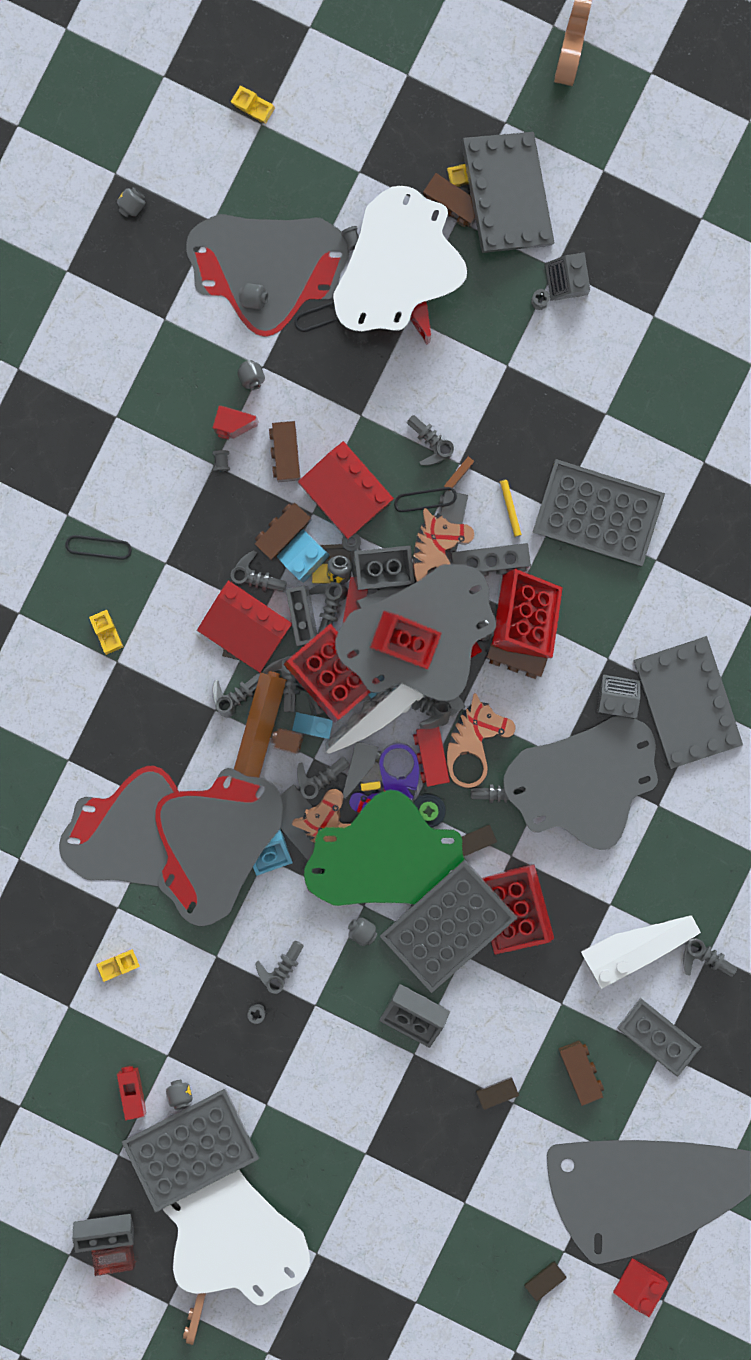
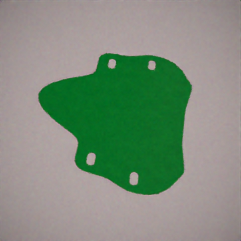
(382, 855)

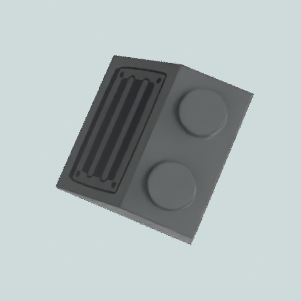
(567, 277)
(619, 697)

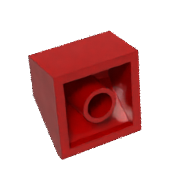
(233, 423)
(641, 1287)

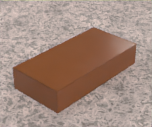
(459, 473)

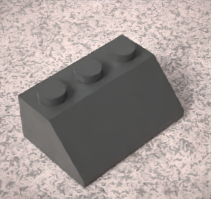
(382, 567)
(415, 1016)

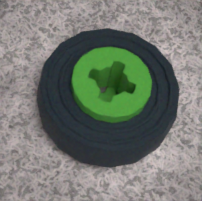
(427, 804)

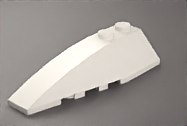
(374, 716)
(633, 949)

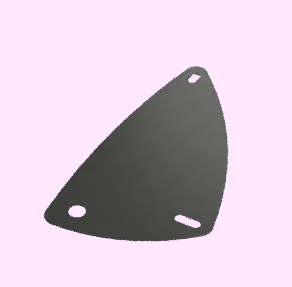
(643, 1191)

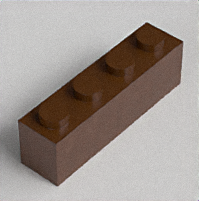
(287, 740)

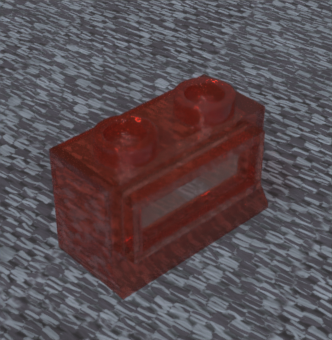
(113, 1260)

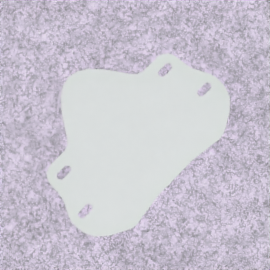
(397, 262)
(235, 1241)

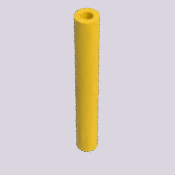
(510, 508)

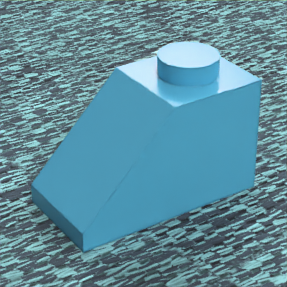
(312, 725)

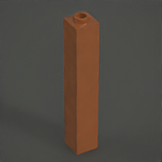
(260, 724)

